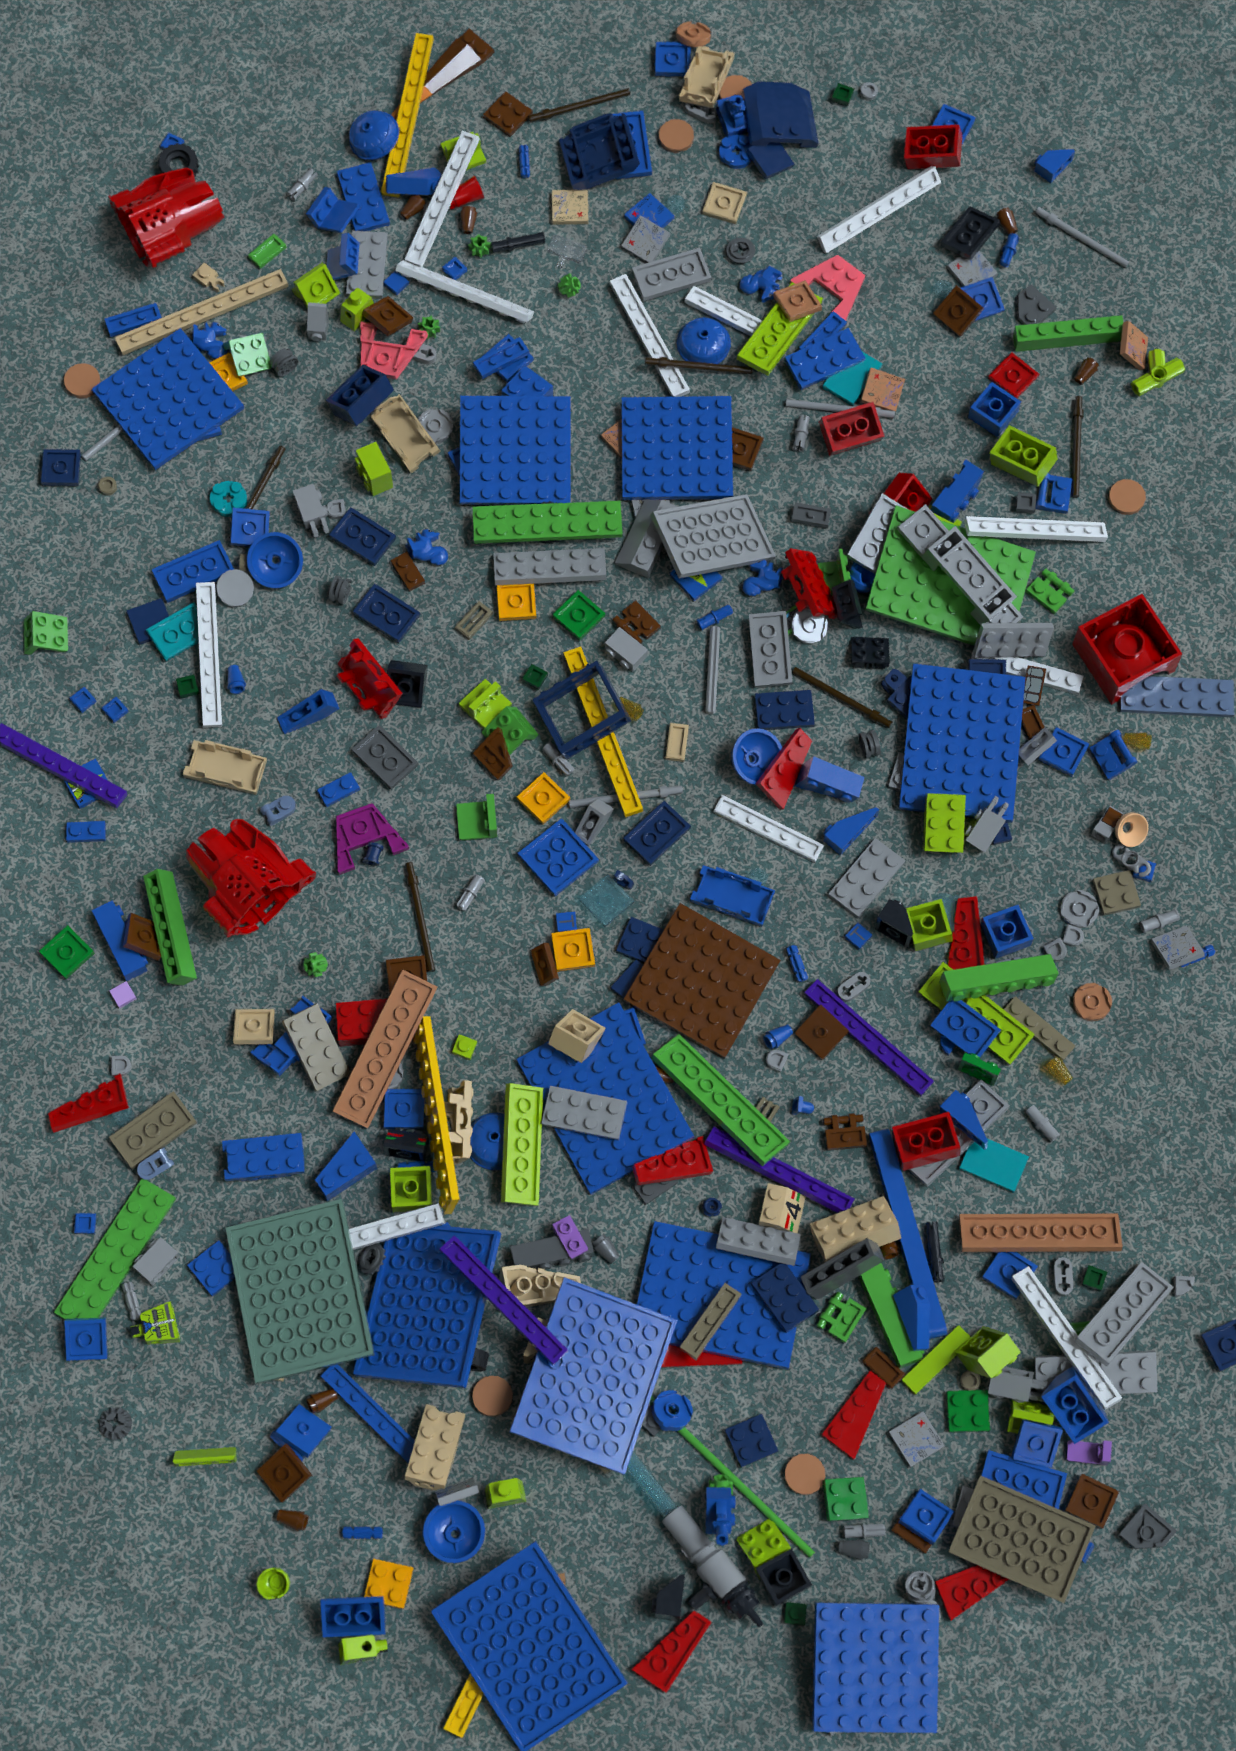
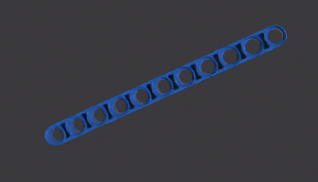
(910, 1241)

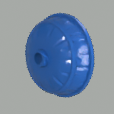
(377, 139)
(700, 348)
(275, 574)
(761, 747)
(486, 1151)
(454, 1517)

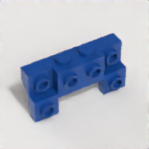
(283, 1054)

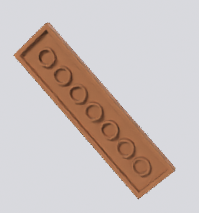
(385, 1048)
(1040, 1232)

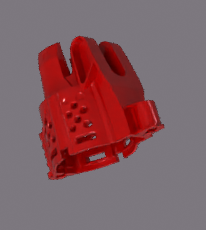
(166, 214)
(241, 867)

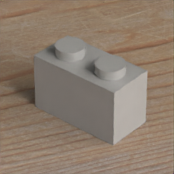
(625, 650)
(156, 1260)

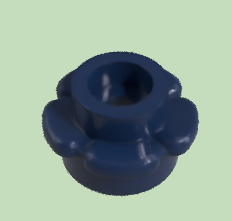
(712, 1202)

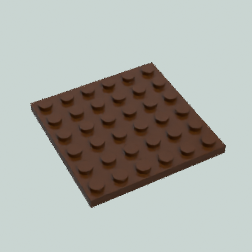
(701, 980)

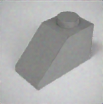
(317, 321)
(593, 821)

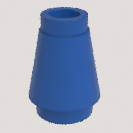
(236, 682)
(777, 1036)

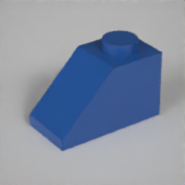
(1053, 163)

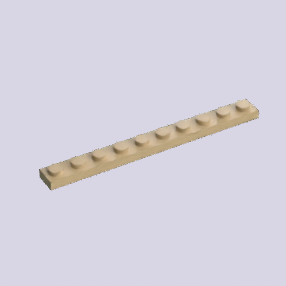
(201, 312)

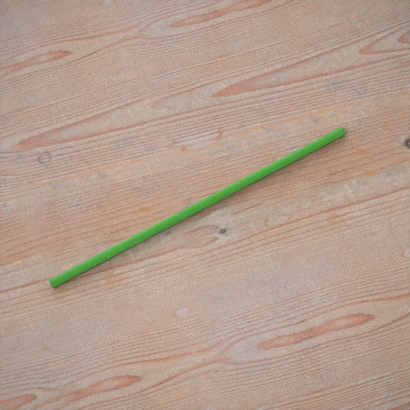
(744, 1490)

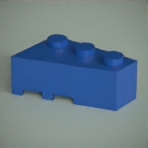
(958, 493)
(829, 780)
(345, 1168)

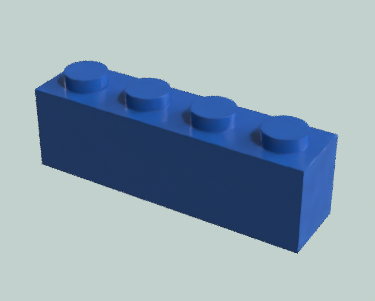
(113, 928)

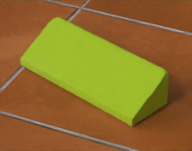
(205, 1456)

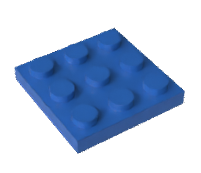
(558, 857)

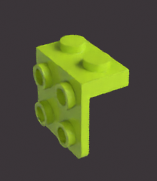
(763, 1543)

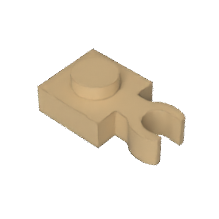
(207, 276)

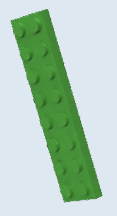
(547, 522)
(720, 1100)
(116, 1252)

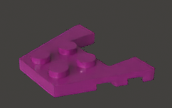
(359, 828)

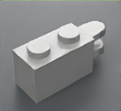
(310, 508)
(986, 826)
(1016, 1385)

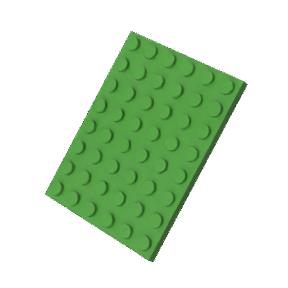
(929, 599)

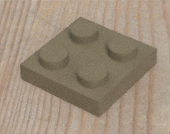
(1116, 892)

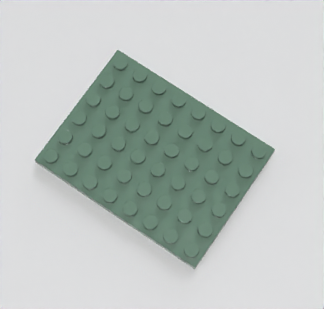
(299, 1291)

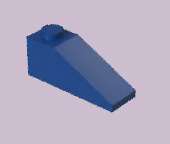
(414, 182)
(308, 711)
(846, 831)
(964, 1117)
(915, 1313)

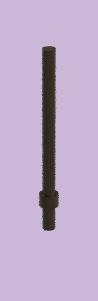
(547, 114)
(663, 362)
(1078, 415)
(273, 464)
(873, 714)
(412, 882)

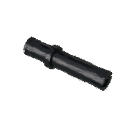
(517, 242)
(935, 1252)

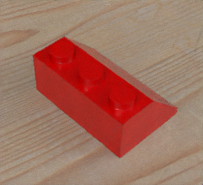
(908, 492)

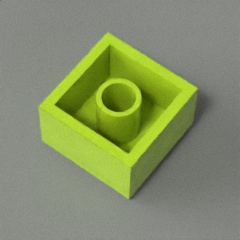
(374, 469)
(929, 925)
(410, 1188)

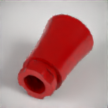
(466, 193)

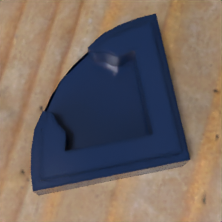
(1003, 835)
(623, 880)

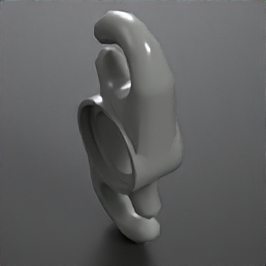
(1123, 859)

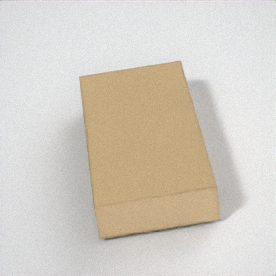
(677, 742)

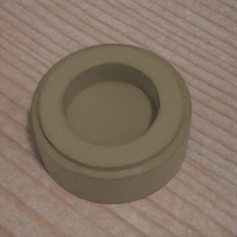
(107, 486)
(243, 562)
(970, 1381)

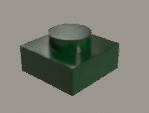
(843, 94)
(535, 676)
(187, 686)
(1094, 1278)
(795, 1613)

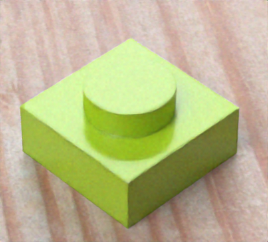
(464, 1047)

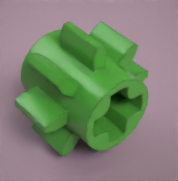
(479, 246)
(569, 285)
(429, 325)
(315, 964)
(721, 1481)

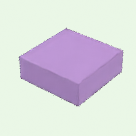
(122, 994)

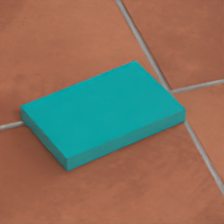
(851, 382)
(176, 632)
(995, 1164)

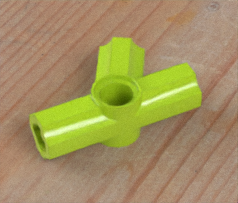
(1157, 367)

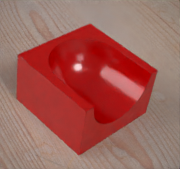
(1126, 647)

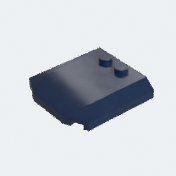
(779, 114)
(599, 151)

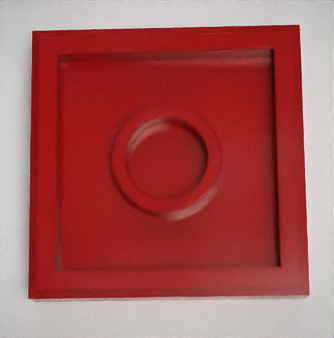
(1013, 375)

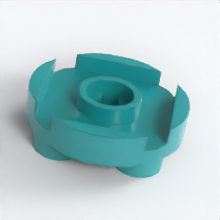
(221, 491)

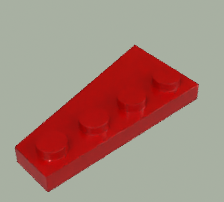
(784, 769)
(967, 938)
(677, 1358)
(853, 1419)
(671, 1654)

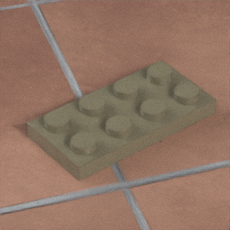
(316, 1047)
(152, 1130)

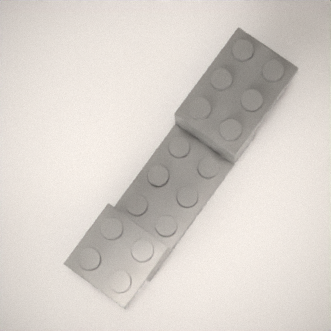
(963, 566)

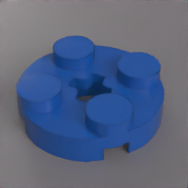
(730, 158)
(667, 1420)

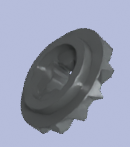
(745, 245)
(371, 1252)
(120, 1431)

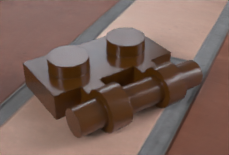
(640, 619)
(845, 1138)

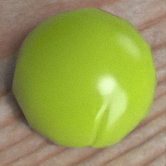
(273, 1583)

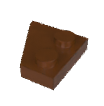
(494, 754)

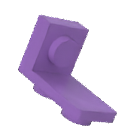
(570, 1237)
(1089, 1452)

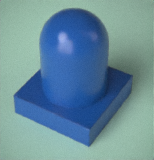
(801, 1106)

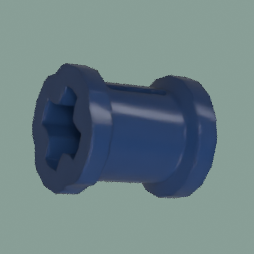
(373, 854)

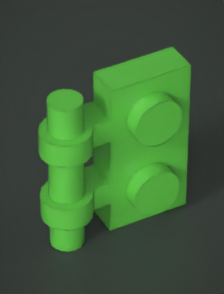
(1046, 594)
(846, 1320)

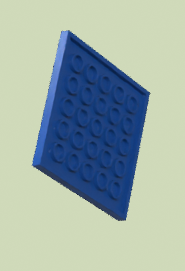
(168, 398)
(677, 448)
(515, 450)
(875, 1667)

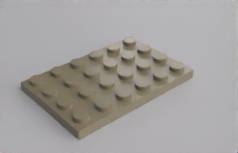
(1022, 1539)

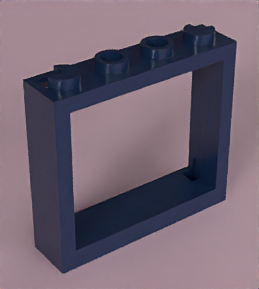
(593, 734)

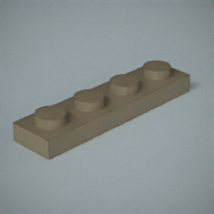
(1043, 1031)
(710, 1321)

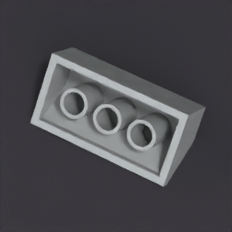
(643, 541)

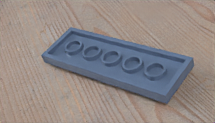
(1180, 697)

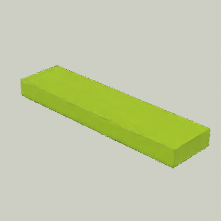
(935, 1360)

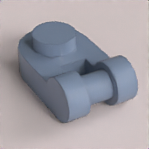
(285, 807)
(148, 1169)

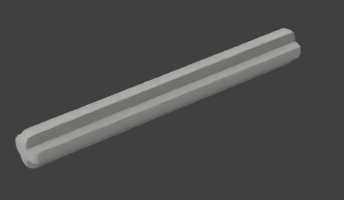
(712, 670)

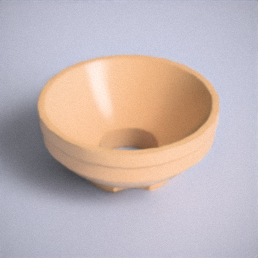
(1137, 832)

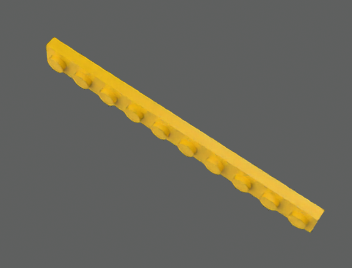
(409, 106)
(608, 745)

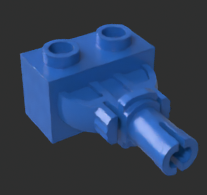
(731, 115)
(718, 1513)

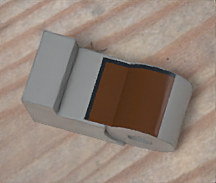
(1107, 824)

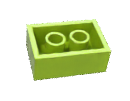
(1023, 456)
(944, 822)
(988, 1352)

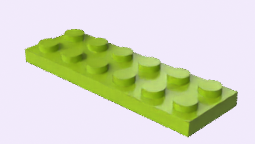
(772, 339)
(1013, 1034)
(522, 1144)

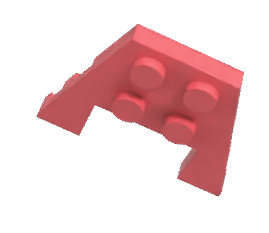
(839, 279)
(385, 356)

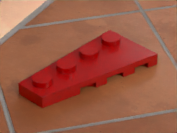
(90, 1106)
(679, 1163)
(967, 1588)

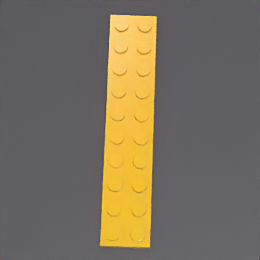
(437, 1117)

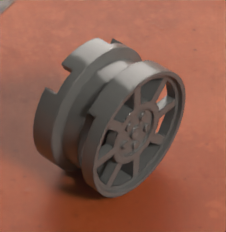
(284, 361)
(339, 589)
(869, 743)

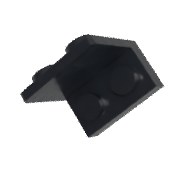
(847, 603)

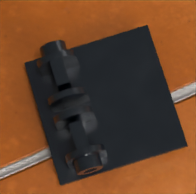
(870, 650)

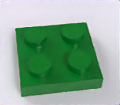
(579, 615)
(66, 952)
(979, 1069)
(968, 1411)
(845, 1499)

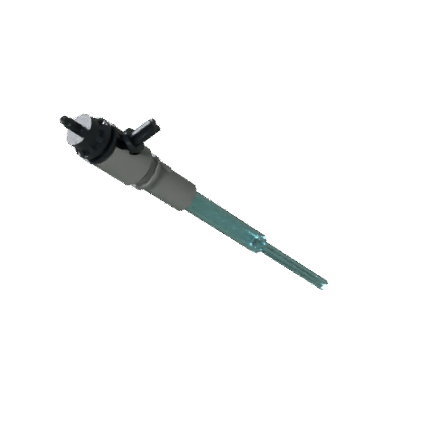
(713, 1565)

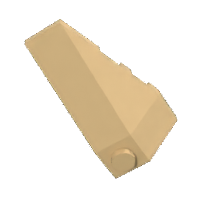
(533, 1285)

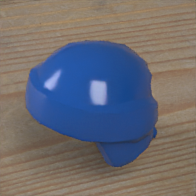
(862, 578)

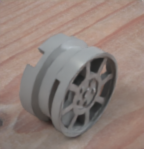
(920, 1587)

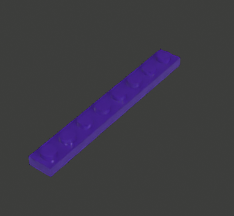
(61, 767)
(870, 1038)
(781, 1173)
(503, 1300)

